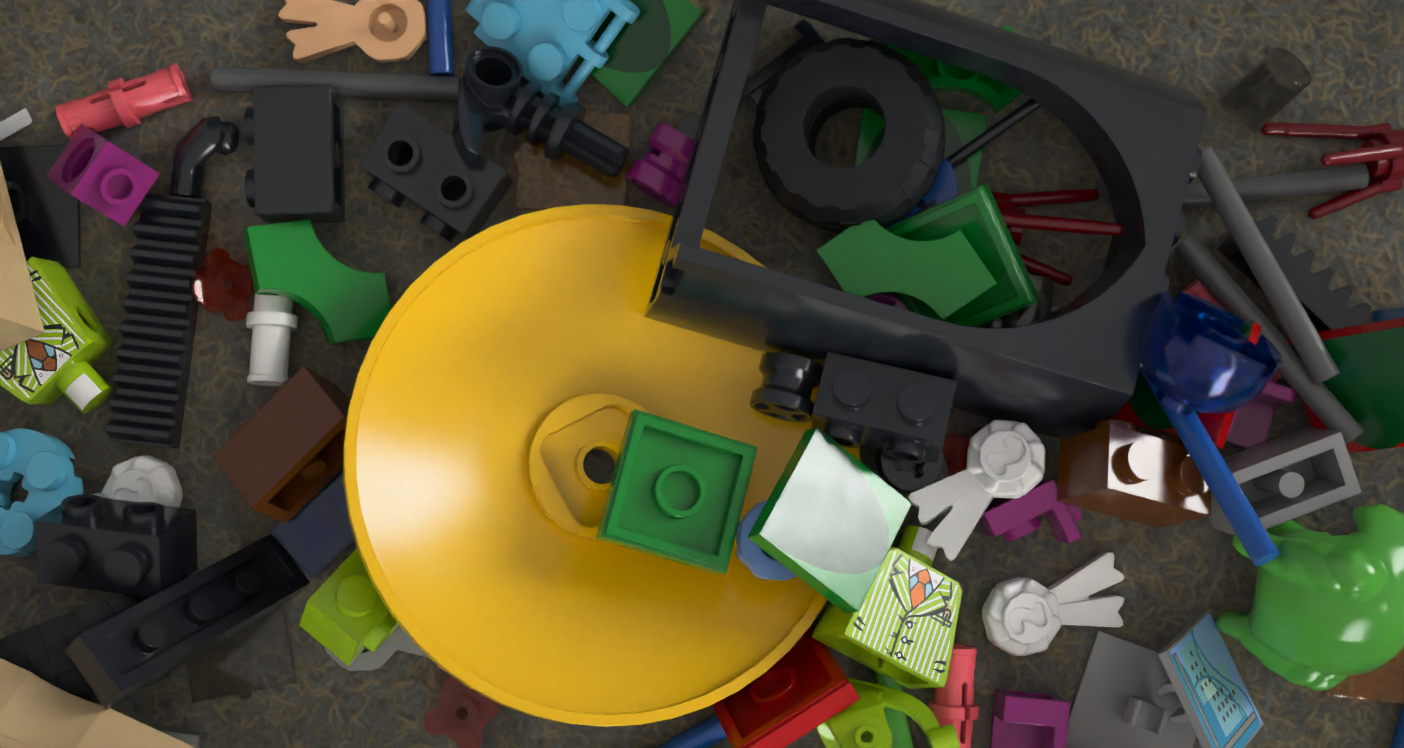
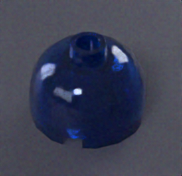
(1202, 358)

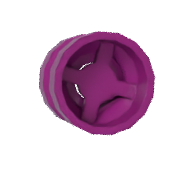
(664, 167)

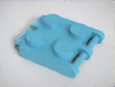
(552, 36)

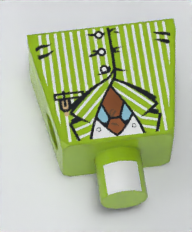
(63, 355)
(904, 620)

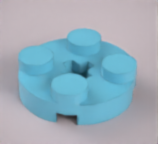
(47, 478)

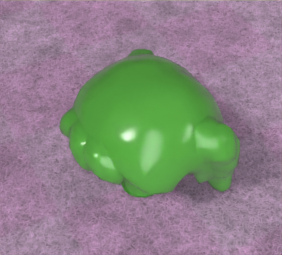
(1327, 600)

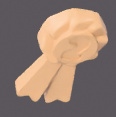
(379, 27)

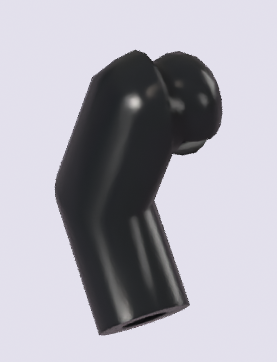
(195, 149)

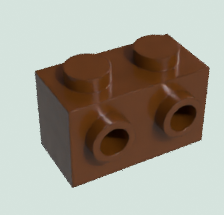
(288, 446)
(1131, 475)

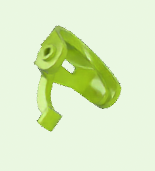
(866, 725)

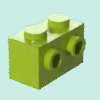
(348, 612)

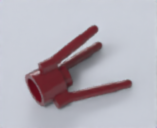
(1380, 152)
(1017, 220)

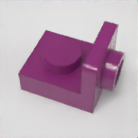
(1019, 515)

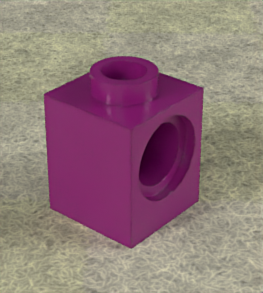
(102, 175)

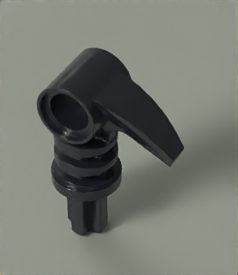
(493, 99)

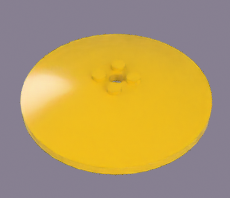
(478, 491)

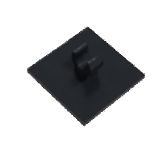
(42, 210)

